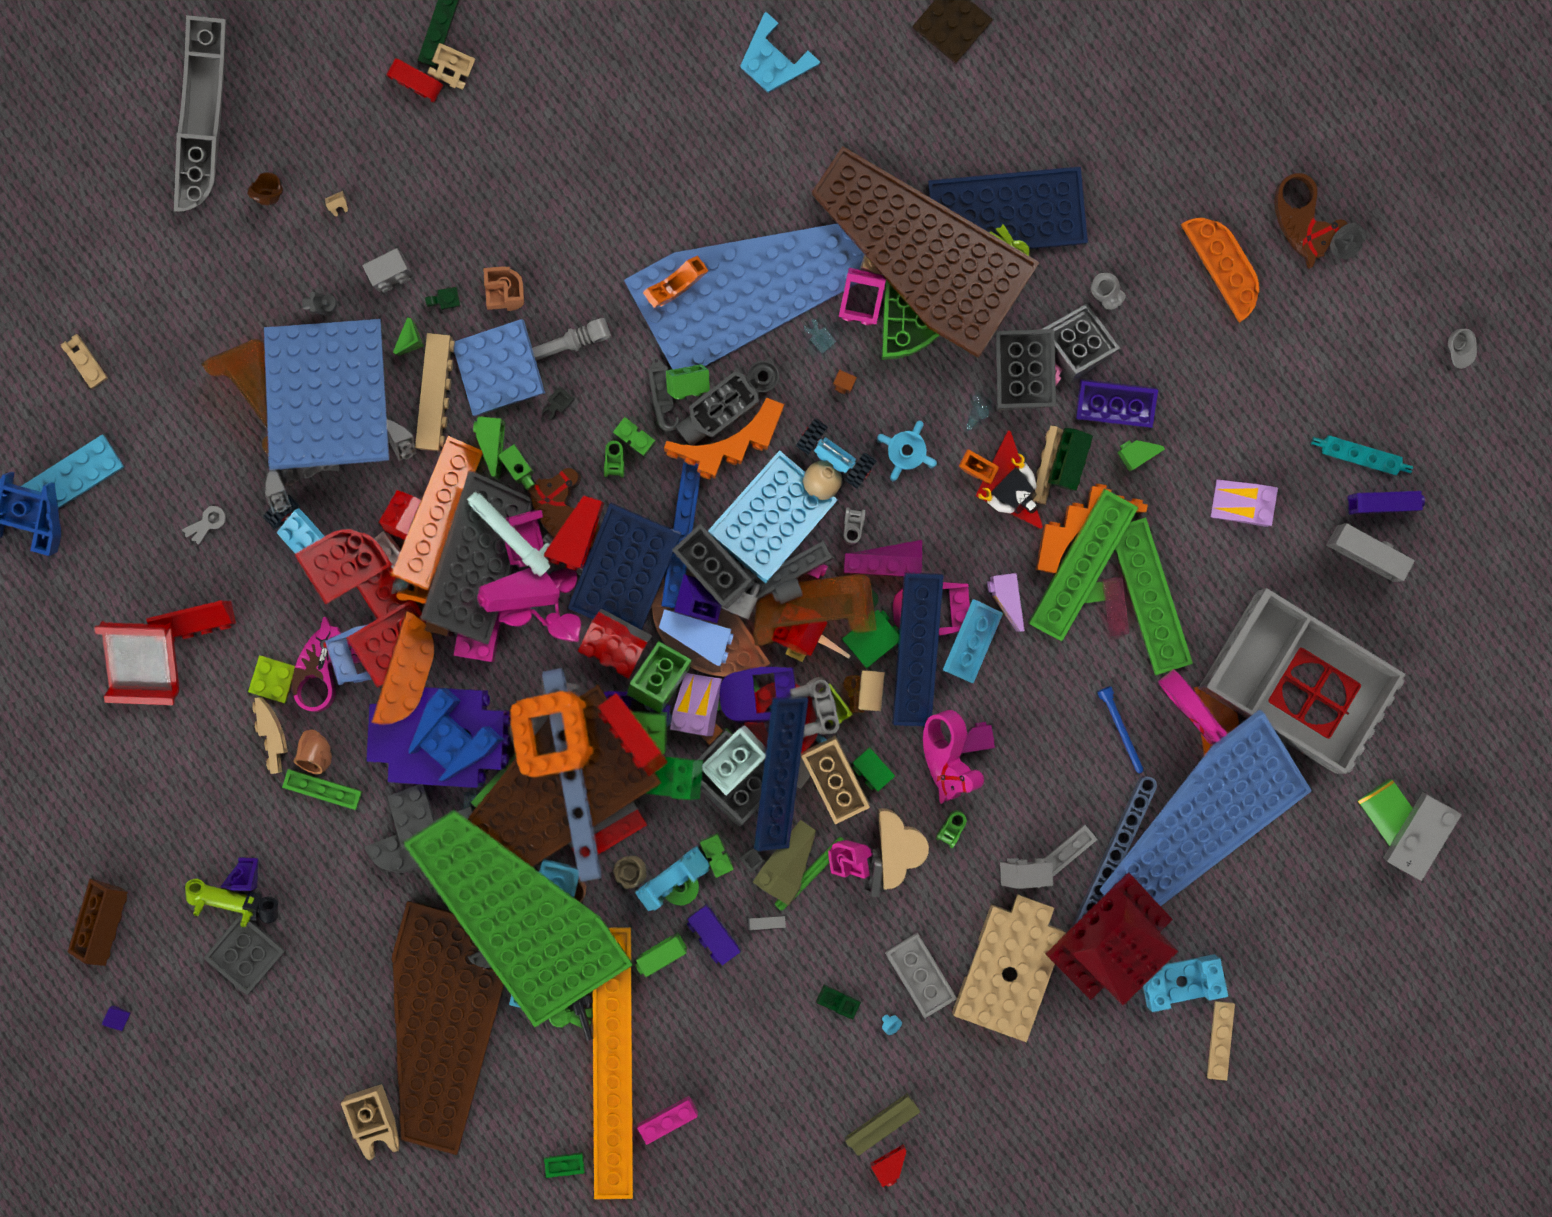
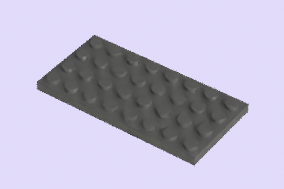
(470, 559)

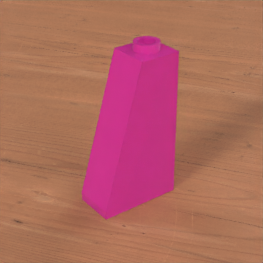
(518, 591)

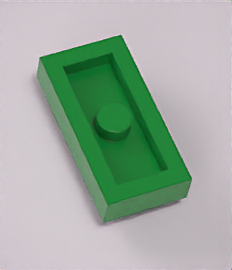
(564, 1165)

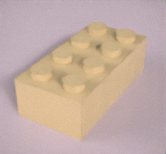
(835, 779)

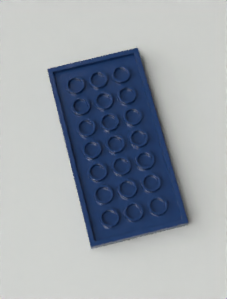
(1034, 206)

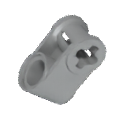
(853, 524)

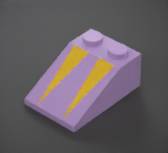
(1244, 502)
(1006, 594)
(696, 705)

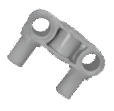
(823, 706)

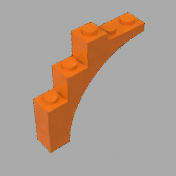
(733, 449)
(1056, 538)

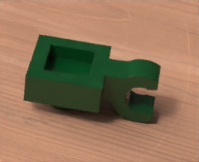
(447, 299)

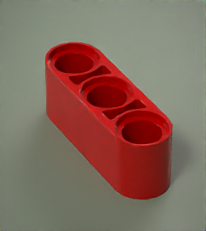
(415, 79)

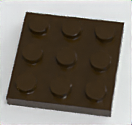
(952, 26)

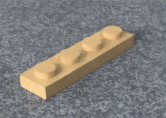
(1048, 456)
(1220, 1040)

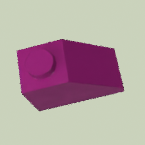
(979, 738)

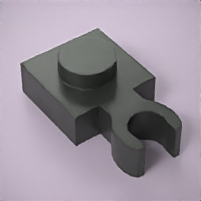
(560, 401)

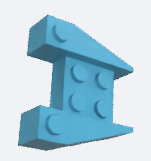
(690, 865)

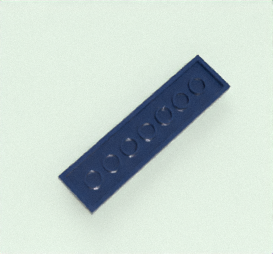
(917, 648)
(780, 773)

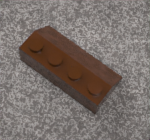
(97, 923)

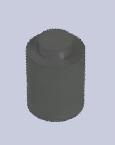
(787, 591)

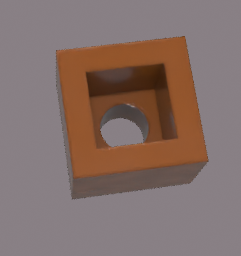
(844, 382)

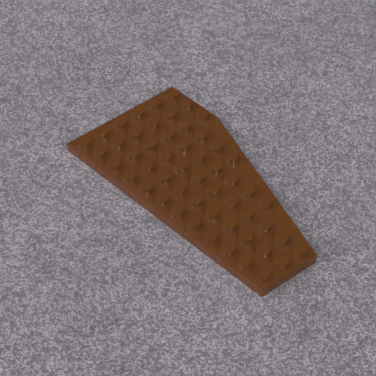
(531, 812)
(442, 1025)

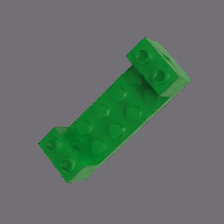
(679, 778)

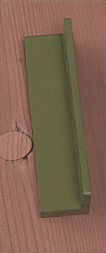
(882, 1124)

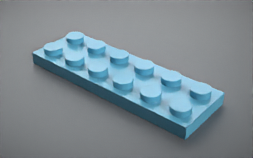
(79, 471)

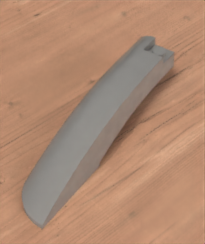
(199, 111)

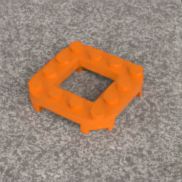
(575, 731)

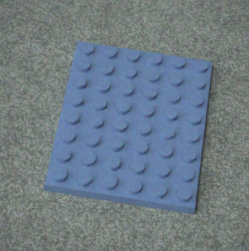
(325, 394)

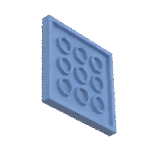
(498, 367)

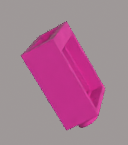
(866, 278)

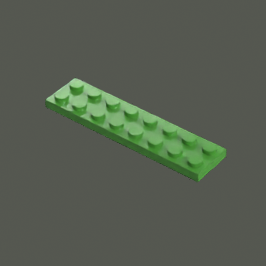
(1083, 564)
(1151, 599)

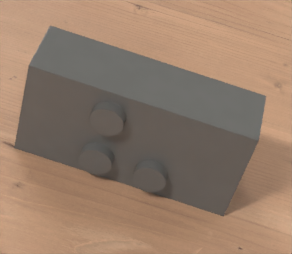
(713, 566)

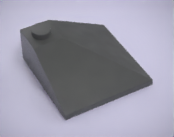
(1081, 343)

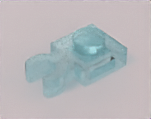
(821, 338)

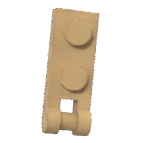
(84, 362)

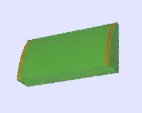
(1386, 809)

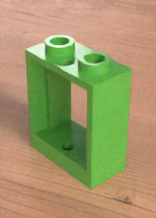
(661, 955)

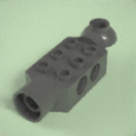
(727, 403)

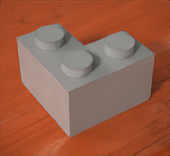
(1023, 874)

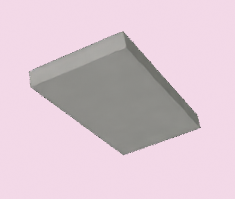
(921, 975)

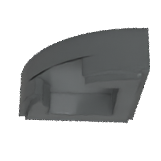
(479, 960)

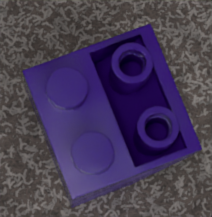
(697, 601)

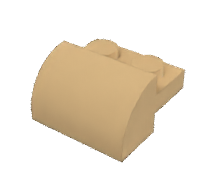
(871, 690)

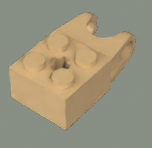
(372, 1124)

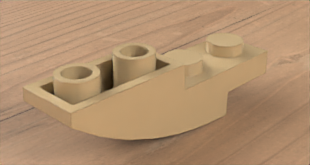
(269, 726)

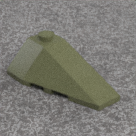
(785, 868)

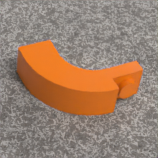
(676, 283)

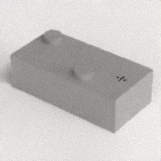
(1370, 552)
(1422, 836)

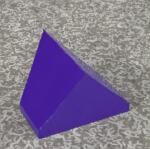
(243, 876)

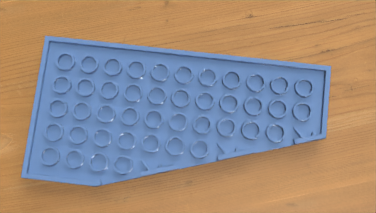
(745, 292)
(1221, 805)

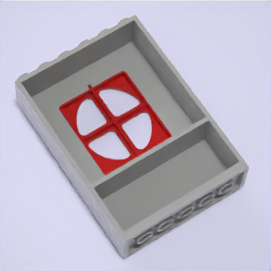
(1260, 658)

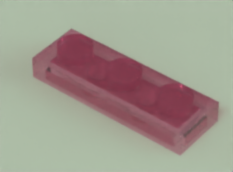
(1115, 606)

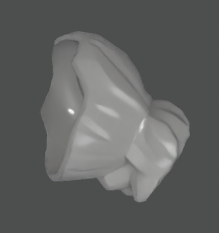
(1107, 290)

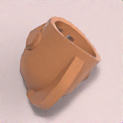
(313, 749)

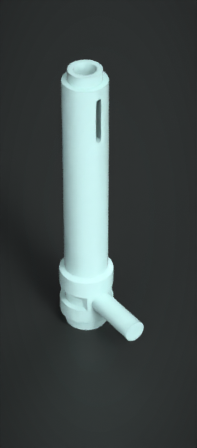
(529, 555)

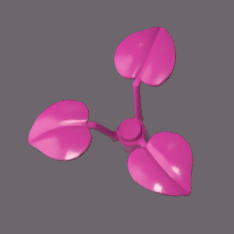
(564, 627)

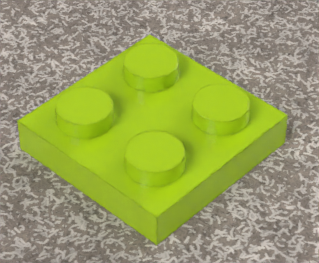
(272, 679)

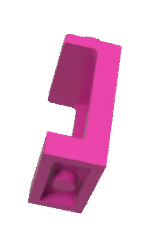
(528, 527)

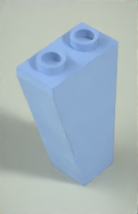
(702, 637)

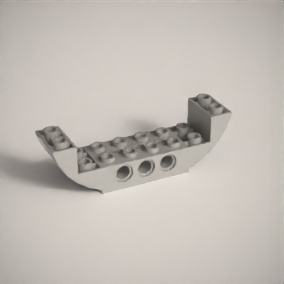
(398, 437)

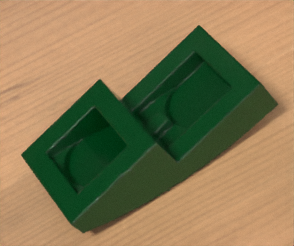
(838, 1002)

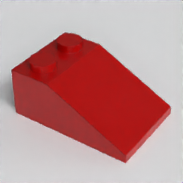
(399, 514)

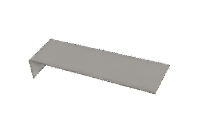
(766, 923)

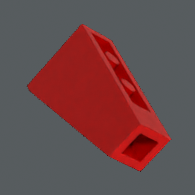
(576, 535)

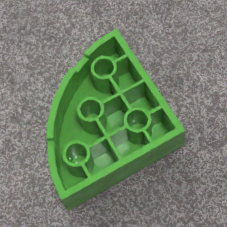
(902, 328)

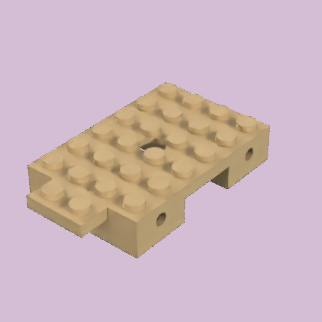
(1009, 940)

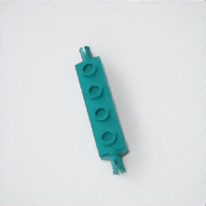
(1362, 455)

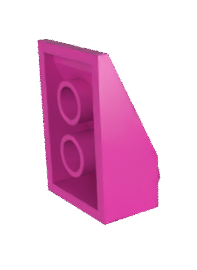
(473, 649)

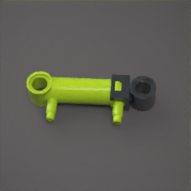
(249, 905)

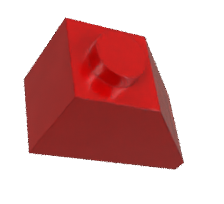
(889, 1166)

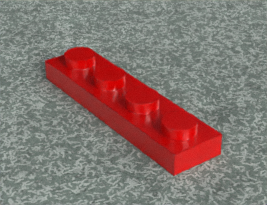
(616, 832)

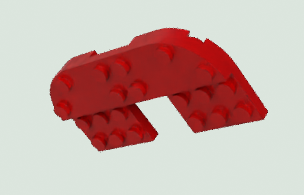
(353, 560)

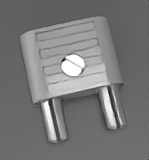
(745, 604)

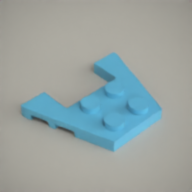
(768, 64)

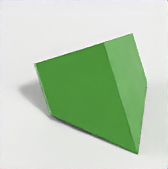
(409, 339)

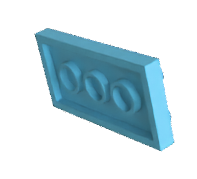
(973, 641)

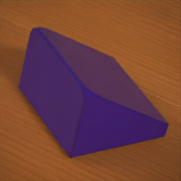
(116, 1018)

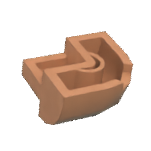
(503, 288)

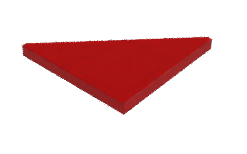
(1003, 460)

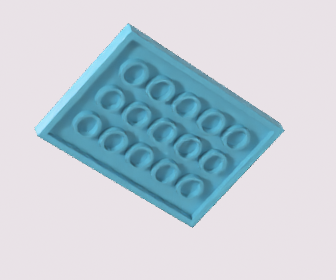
(770, 518)

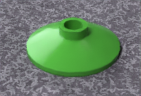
(684, 895)

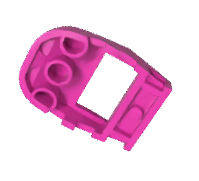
(958, 606)

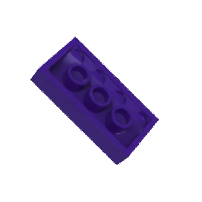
(1116, 403)

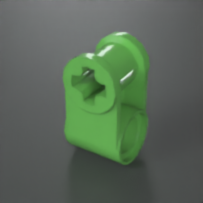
(614, 461)
(951, 829)

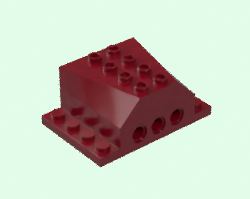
(1116, 943)

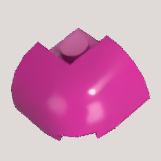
(849, 858)

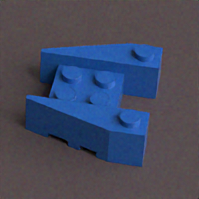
(31, 512)
(448, 740)

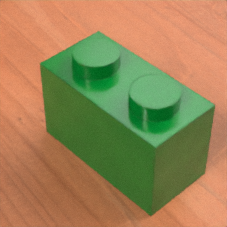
(873, 769)

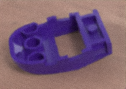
(738, 692)

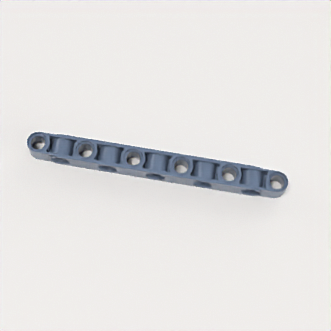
(574, 790)

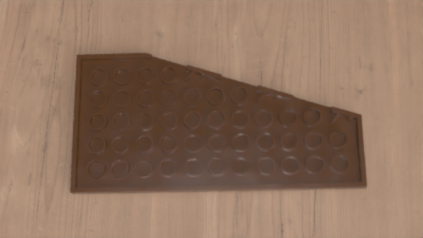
(935, 259)

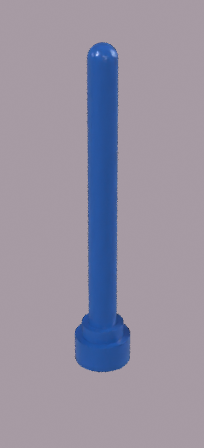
(1107, 696)

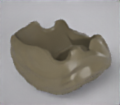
(630, 871)

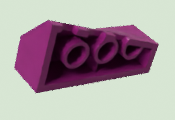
(886, 560)

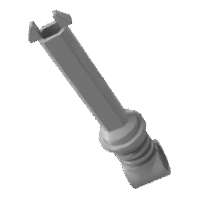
(573, 339)

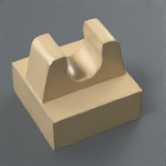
(335, 201)

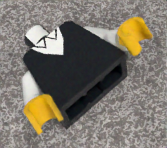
(1014, 491)

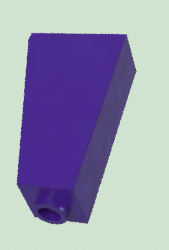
(1385, 502)

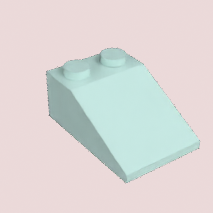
(735, 760)

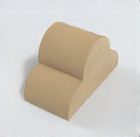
(900, 848)

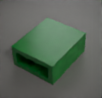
(873, 644)

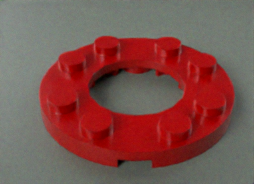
(764, 699)

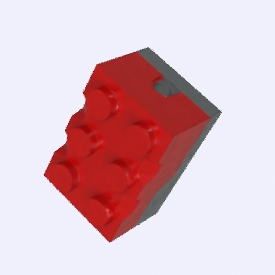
(614, 643)

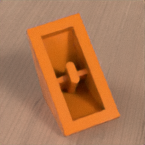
(978, 467)

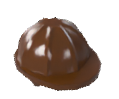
(266, 189)

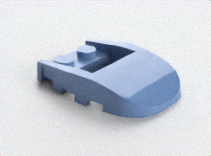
(342, 659)

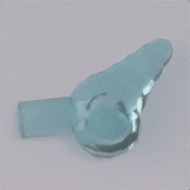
(977, 412)

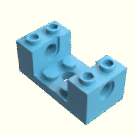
(1203, 979)

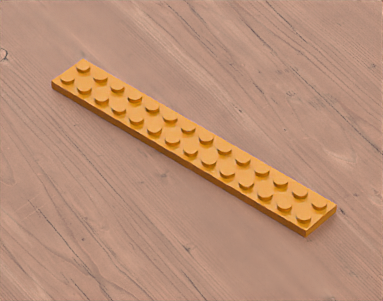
(613, 1081)

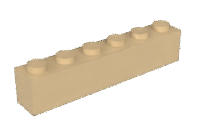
(434, 392)

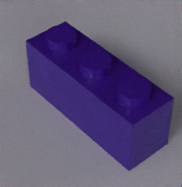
(713, 935)

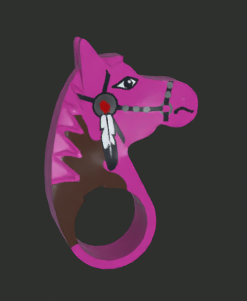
(315, 663)

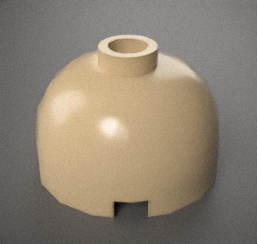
(822, 480)

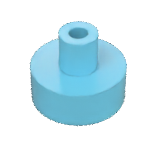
(891, 1024)

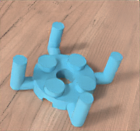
(895, 450)

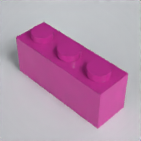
(667, 1120)

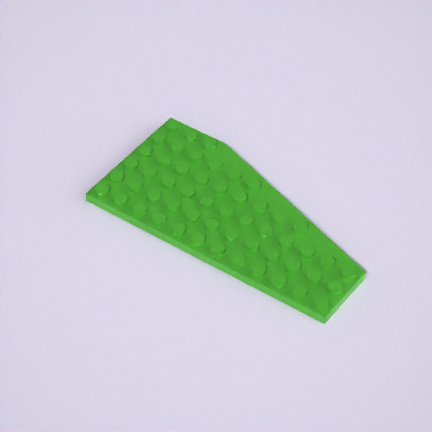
(525, 925)

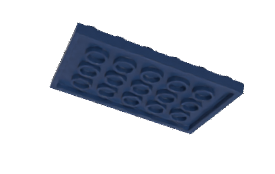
(625, 567)

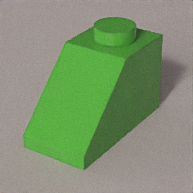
(1137, 453)

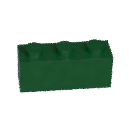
(1070, 459)

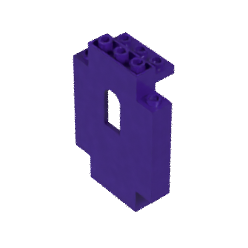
(392, 741)

